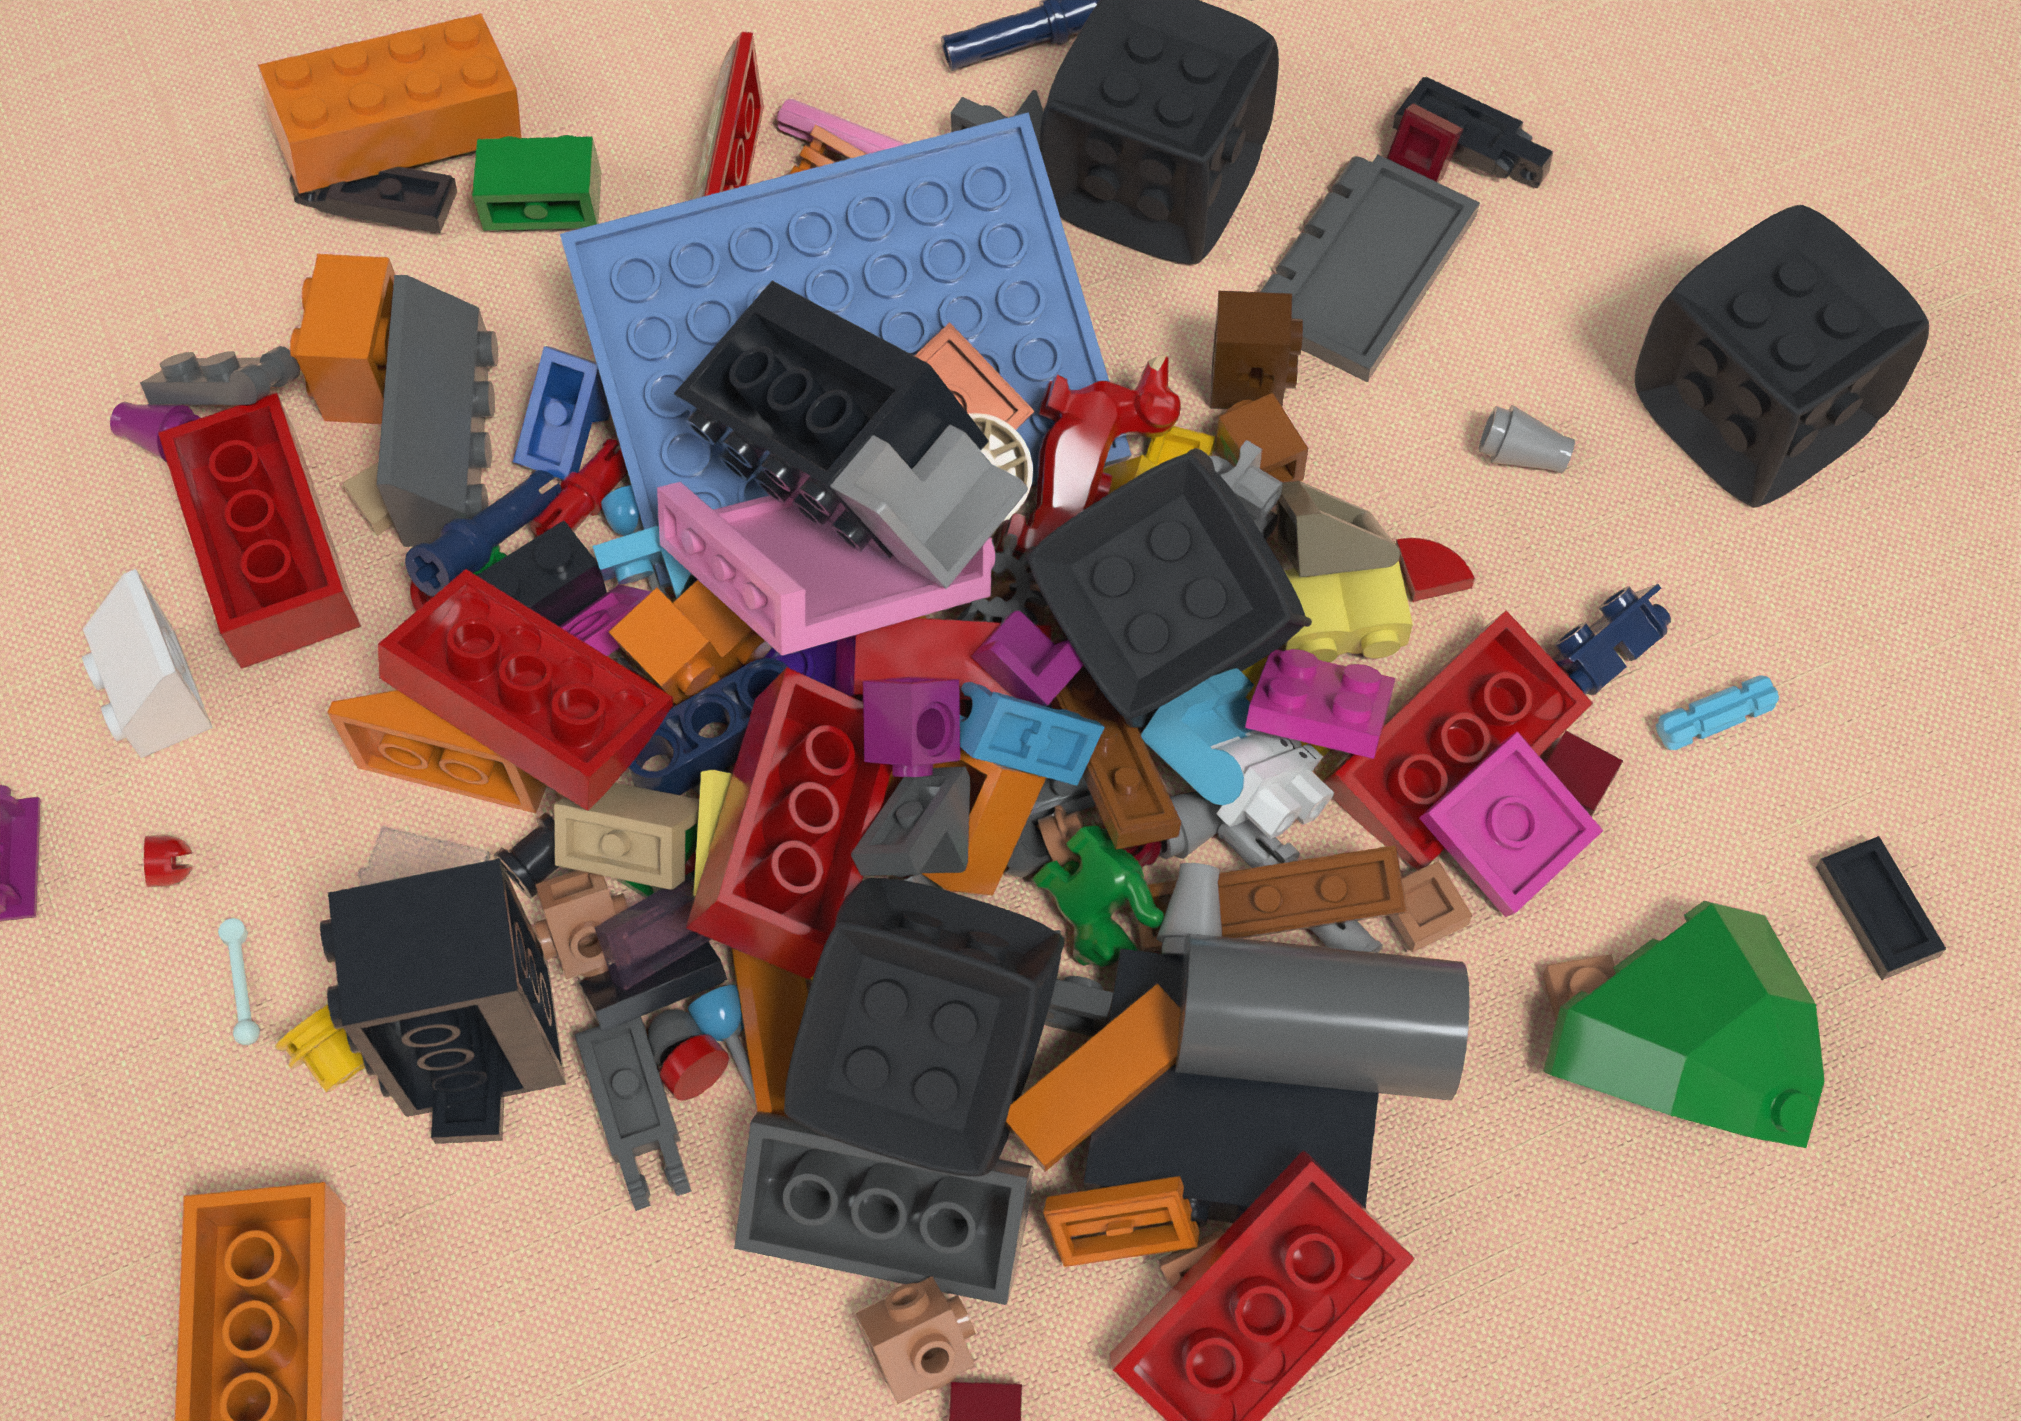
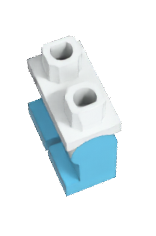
(1233, 766)

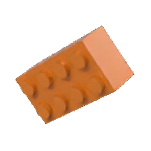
(389, 101)
(262, 1305)

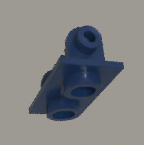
(1626, 622)

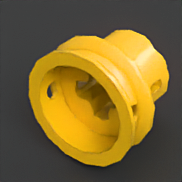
(322, 1050)

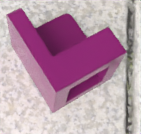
(1027, 660)

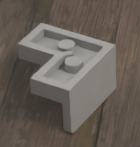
(935, 512)

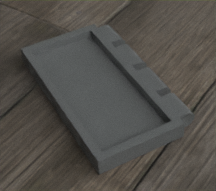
(1369, 260)

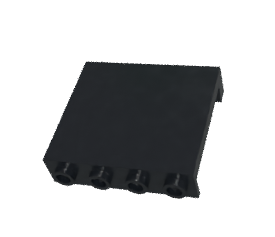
(1224, 1132)

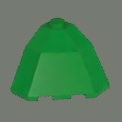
(1702, 1030)

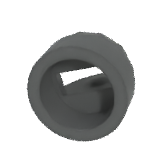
(1028, 853)
(669, 1031)

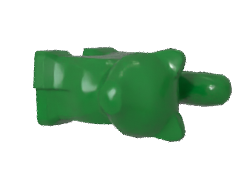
(1093, 890)

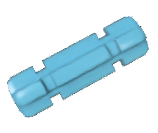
(1717, 712)

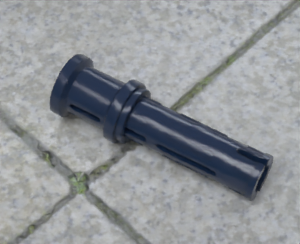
(1049, 21)
(470, 541)

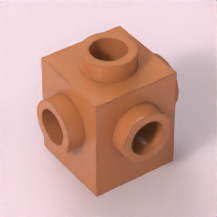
(572, 910)
(918, 1338)

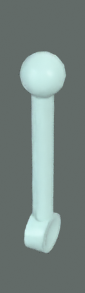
(234, 934)

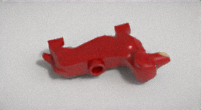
(1079, 442)

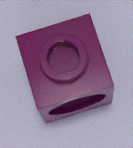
(911, 723)

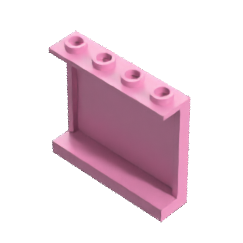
(800, 579)

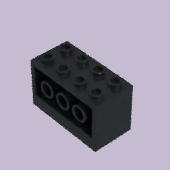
(803, 393)
(433, 973)

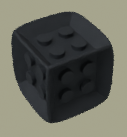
(1159, 123)
(1779, 354)
(1165, 586)
(922, 1025)

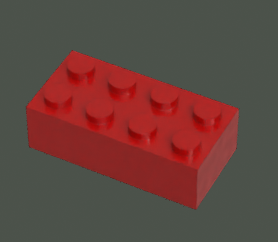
(258, 531)
(790, 826)

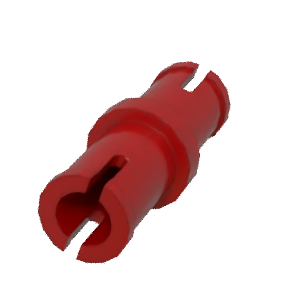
(584, 490)

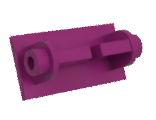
(18, 855)

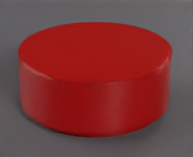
(694, 1067)

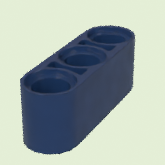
(724, 702)

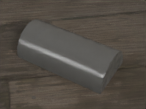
(1322, 1017)
(878, 1215)

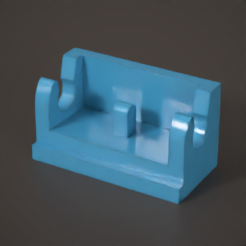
(1027, 735)

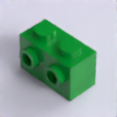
(537, 183)

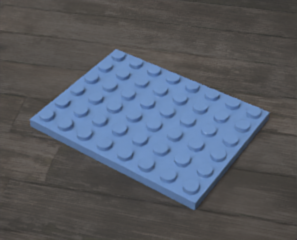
(883, 239)

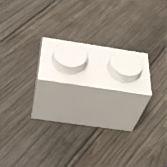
(142, 670)

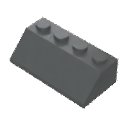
(435, 411)

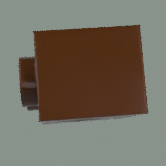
(1254, 347)

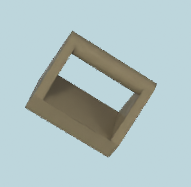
(1329, 533)

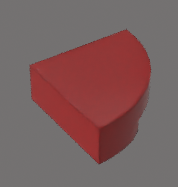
(1432, 569)

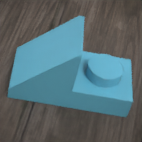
(633, 559)

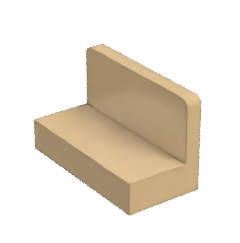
(627, 835)

